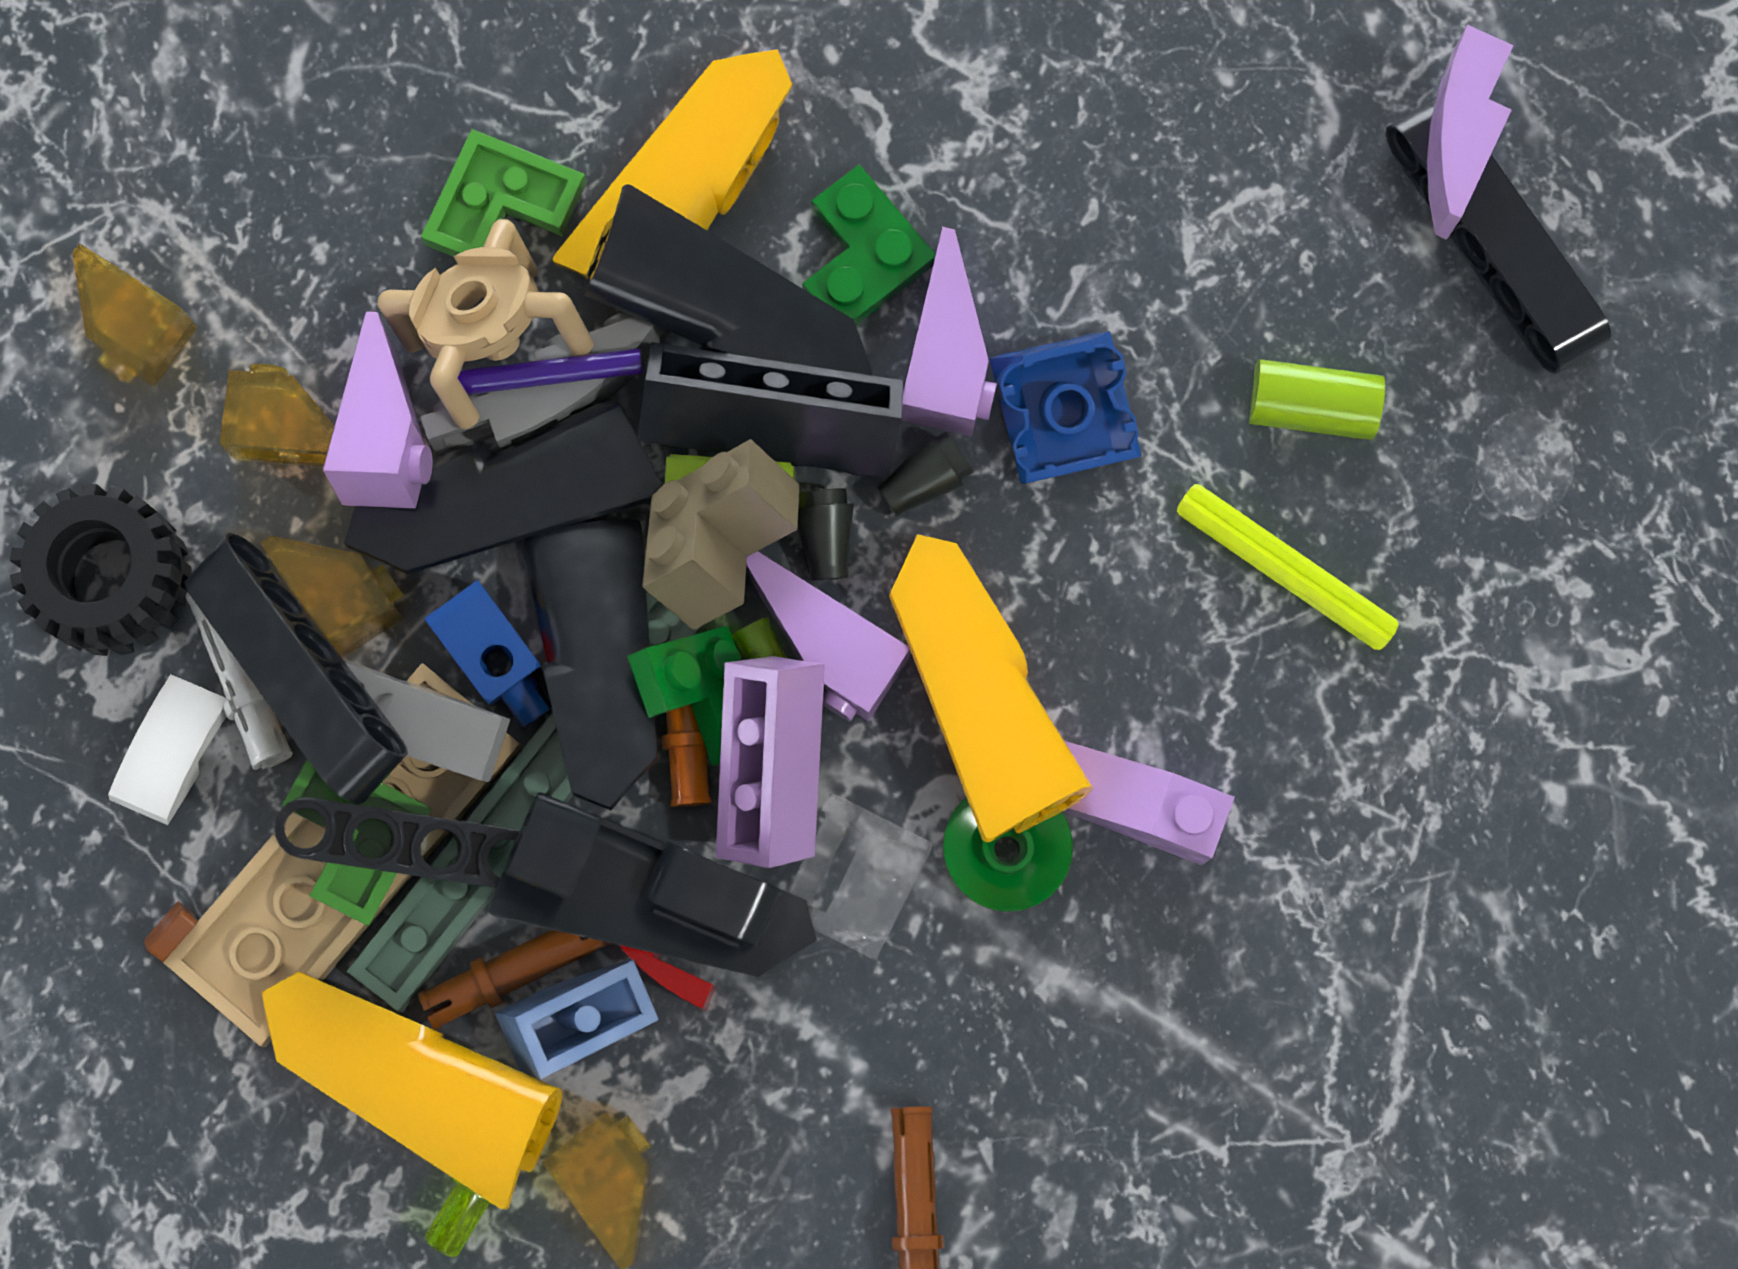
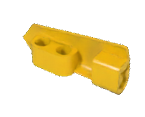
(699, 151)
(976, 681)
(414, 1085)

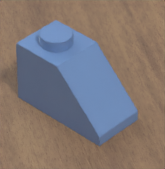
(576, 1018)

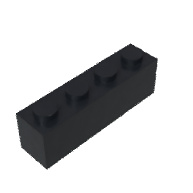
(783, 407)

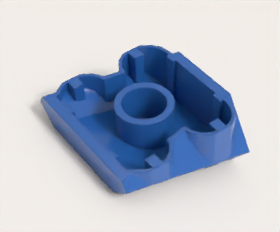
(1066, 406)

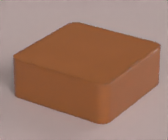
(170, 931)

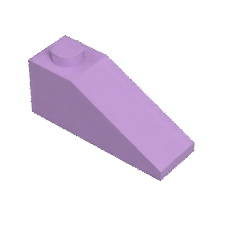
(949, 355)
(377, 441)
(856, 654)
(1151, 805)

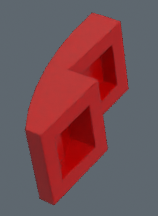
(683, 984)

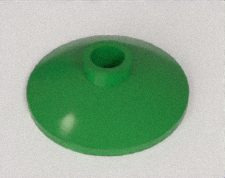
(1007, 885)

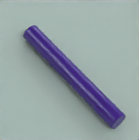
(551, 371)

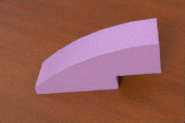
(1464, 125)

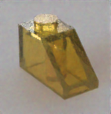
(128, 320)
(273, 419)
(338, 590)
(607, 1182)

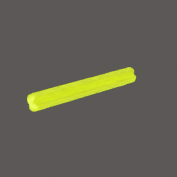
(1287, 567)

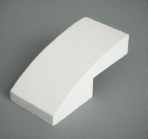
(167, 749)

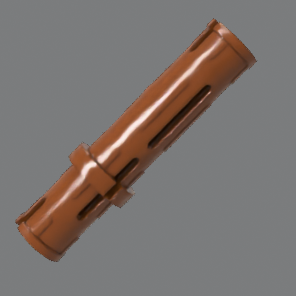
(511, 970)
(915, 1189)

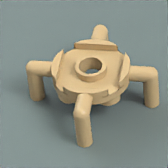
(438, 319)

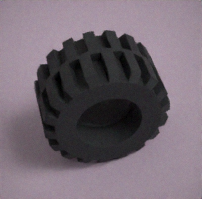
(66, 535)

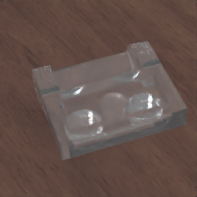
(874, 883)

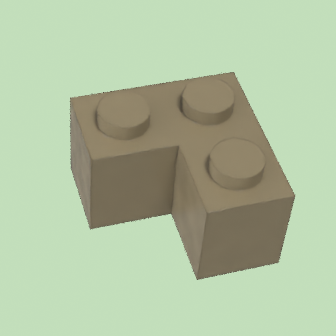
(710, 526)

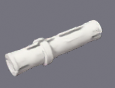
(244, 703)

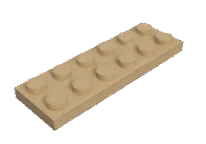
(269, 923)

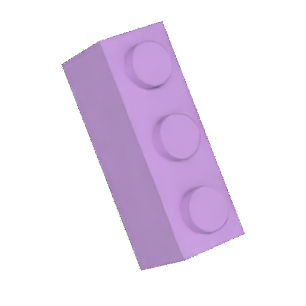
(769, 761)

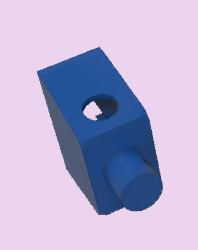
(471, 630)

